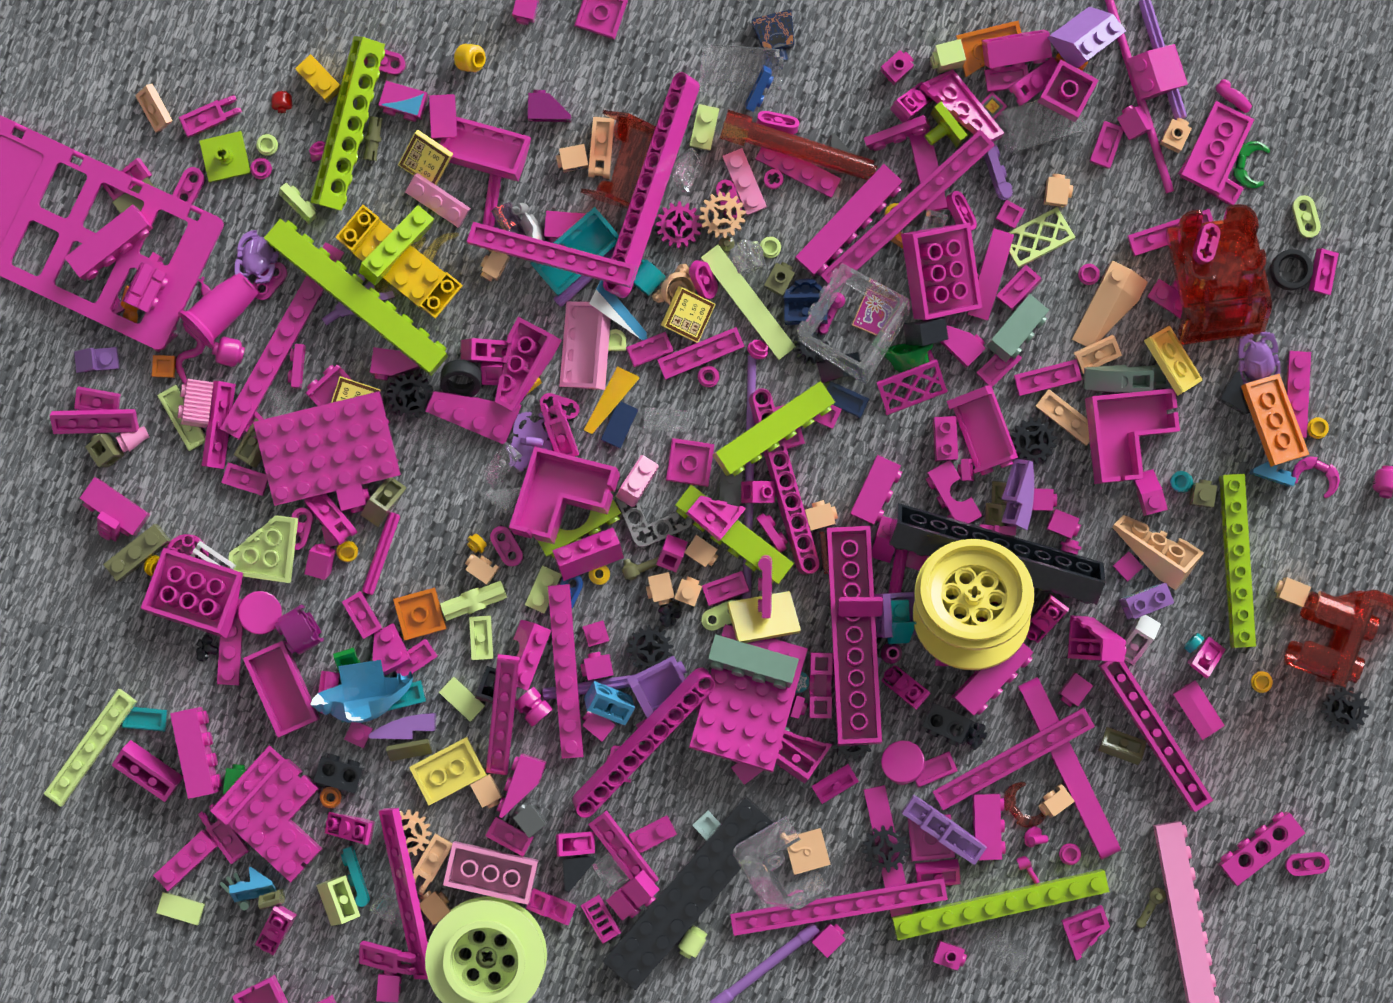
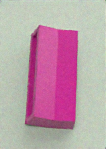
(1198, 709)

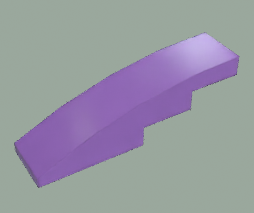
(944, 829)

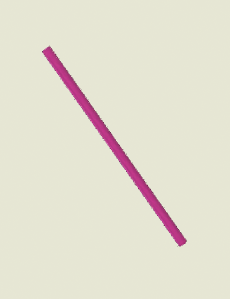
(1142, 102)

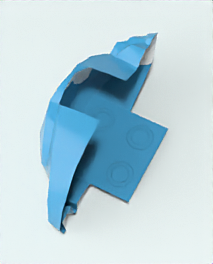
(363, 693)

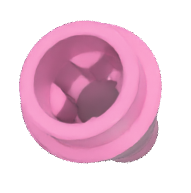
(130, 440)

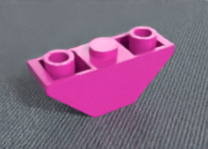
(910, 104)
(1046, 617)
(906, 687)
(350, 828)
(275, 929)

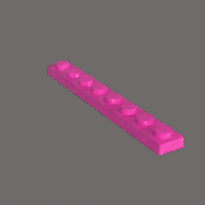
(552, 254)
(565, 671)
(1013, 758)
(405, 887)

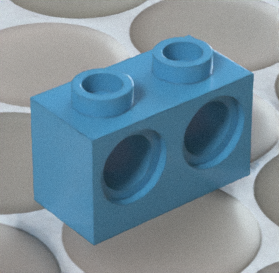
(609, 703)

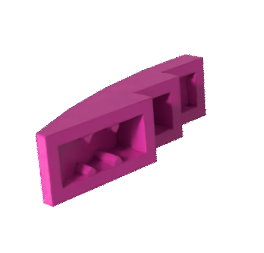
(926, 163)
(992, 271)

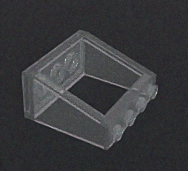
(882, 295)

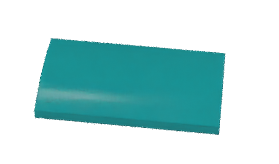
(588, 234)

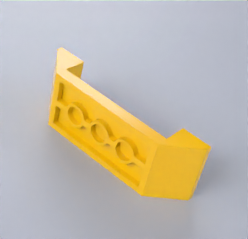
(411, 273)

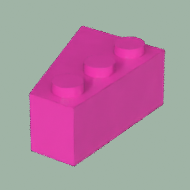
(1094, 641)

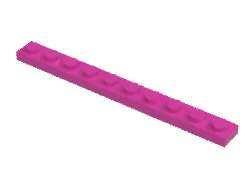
(913, 203)
(275, 353)
(840, 906)

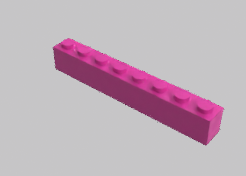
(1156, 734)

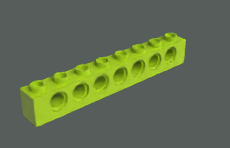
(343, 112)
(1237, 561)

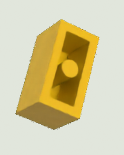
(318, 78)

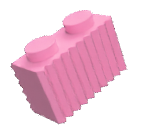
(196, 403)
(637, 481)

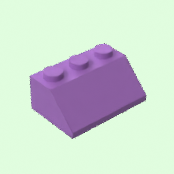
(1086, 35)

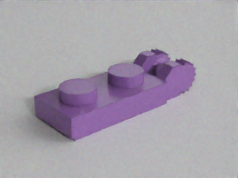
(998, 174)

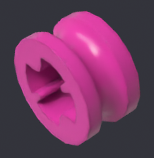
(775, 185)

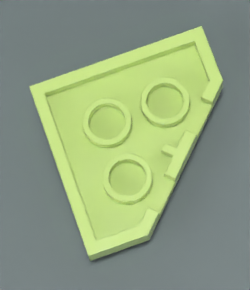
(268, 551)

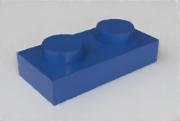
(755, 97)

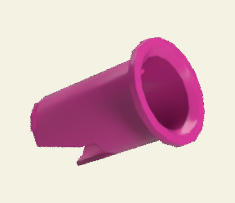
(219, 308)

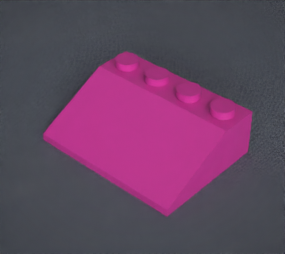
(941, 271)
(193, 593)

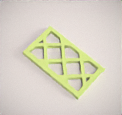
(1054, 244)

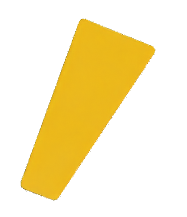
(616, 389)

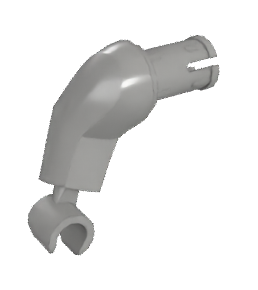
(530, 226)

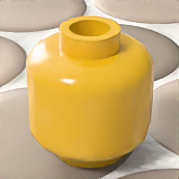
(469, 58)

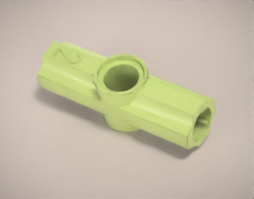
(473, 600)

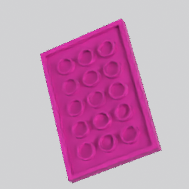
(326, 448)
(746, 717)

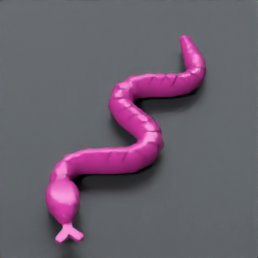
(200, 345)

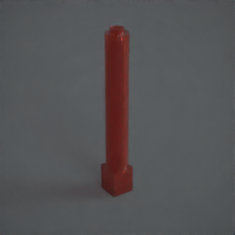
(740, 129)

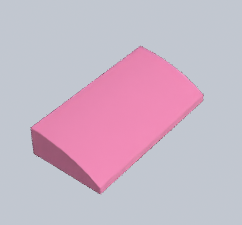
(584, 347)

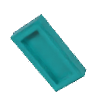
(146, 719)

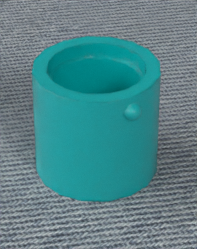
(648, 277)

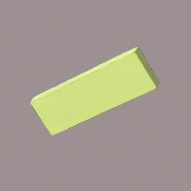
(191, 435)

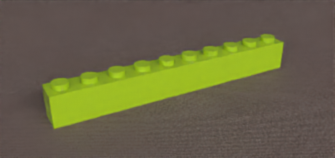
(356, 297)
(1000, 904)

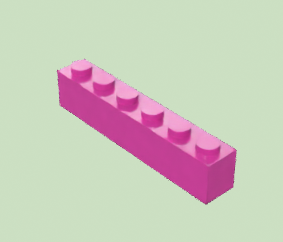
(848, 220)

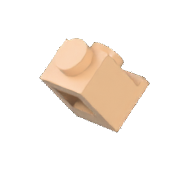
(1173, 142)
(493, 265)
(481, 568)
(1055, 801)

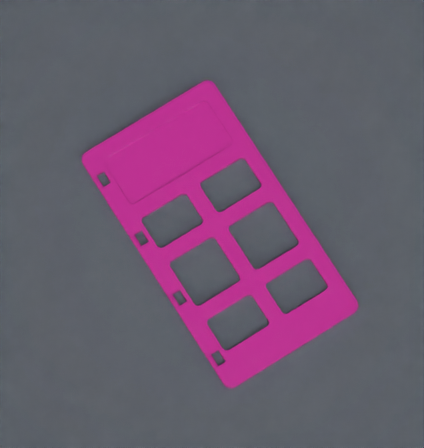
(24, 177)

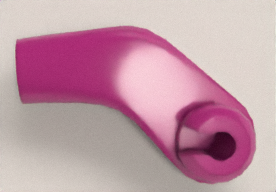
(1233, 96)

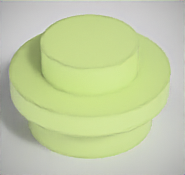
(267, 145)
(771, 247)

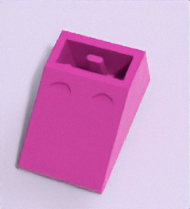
(526, 776)

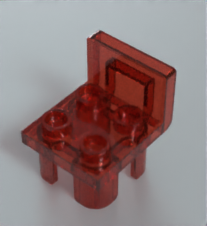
(1230, 291)
(1352, 623)

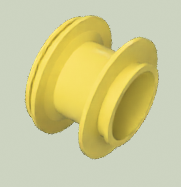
(992, 576)

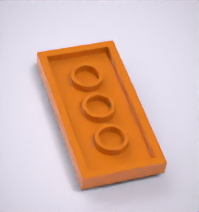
(1274, 420)

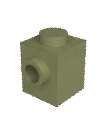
(779, 278)
(1203, 494)

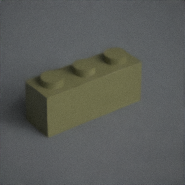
(137, 552)

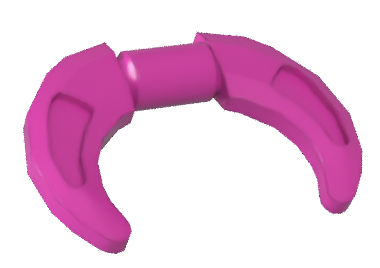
(1331, 472)

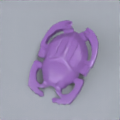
(255, 257)
(1258, 358)
(529, 436)

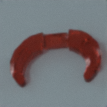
(1009, 804)

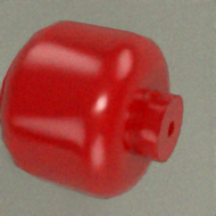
(281, 101)

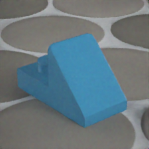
(1265, 471)
(257, 886)

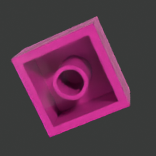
(1068, 91)

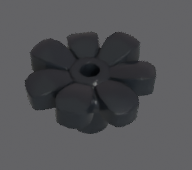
(670, 613)
(205, 648)
(976, 735)

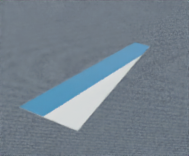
(614, 309)

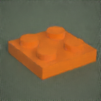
(419, 614)

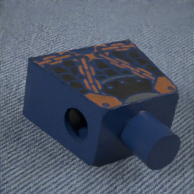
(775, 31)

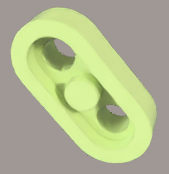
(1305, 217)
(721, 614)

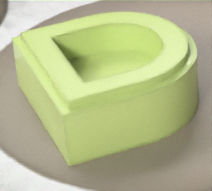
(617, 341)

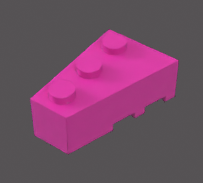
(800, 755)

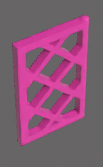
(897, 379)

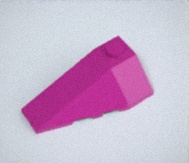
(525, 360)

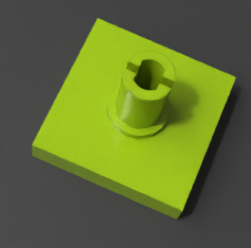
(946, 126)
(225, 156)

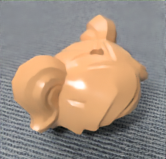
(668, 287)

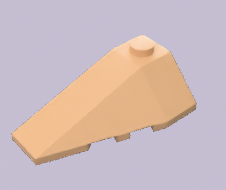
(1113, 298)
(1165, 558)

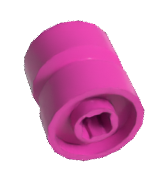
(533, 706)

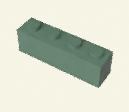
(752, 661)

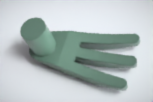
(243, 904)

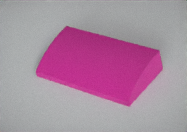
(488, 149)

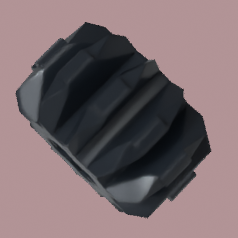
(805, 353)

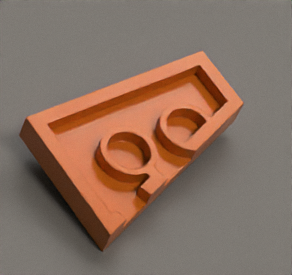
(973, 43)

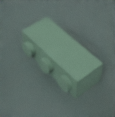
(1018, 328)

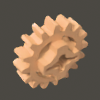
(728, 207)
(420, 838)

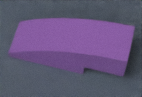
(1019, 495)
(405, 727)

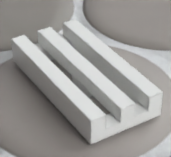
(196, 551)

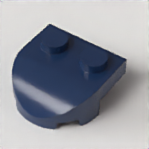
(799, 300)

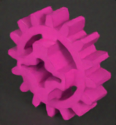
(668, 224)

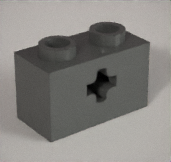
(529, 818)

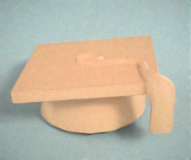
(808, 852)

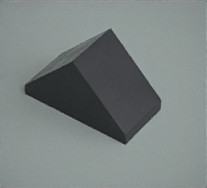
(925, 332)
(831, 372)
(1233, 395)
(486, 688)
(574, 869)

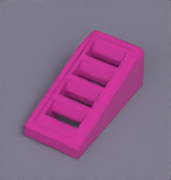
(616, 930)

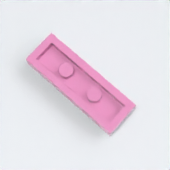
(744, 181)
(437, 200)

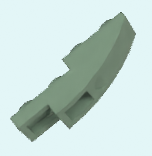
(1124, 379)

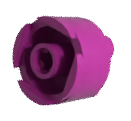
(299, 630)

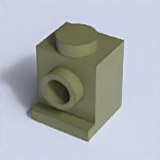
(99, 455)

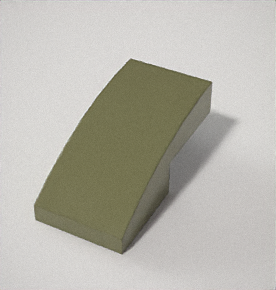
(996, 509)
(271, 899)

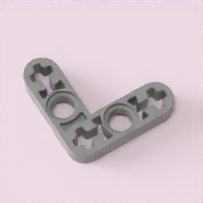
(643, 526)

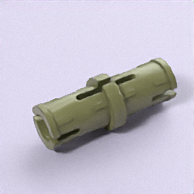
(372, 138)

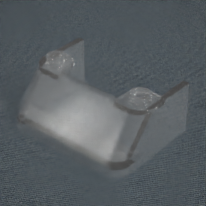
(763, 854)

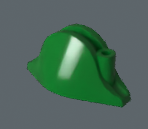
(909, 358)

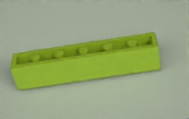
(774, 428)
(740, 540)

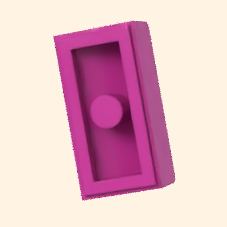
(860, 606)
(939, 869)

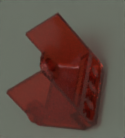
(635, 140)

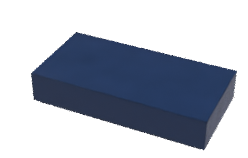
(847, 400)
(619, 424)

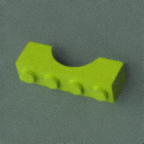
(395, 244)
(590, 527)

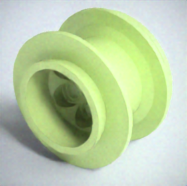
(493, 916)

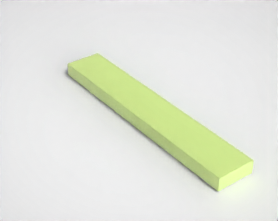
(748, 302)
(90, 747)

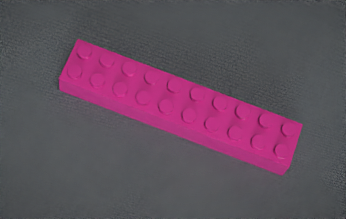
(853, 638)

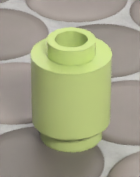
(692, 942)

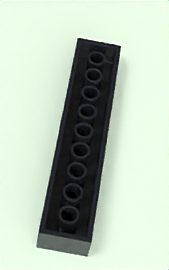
(1048, 567)
(685, 896)

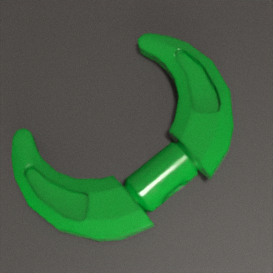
(1240, 174)

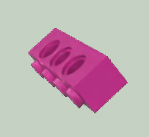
(1290, 833)

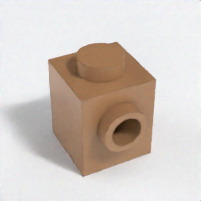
(434, 906)

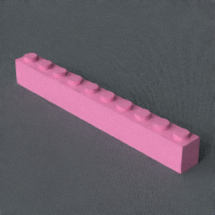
(1184, 912)

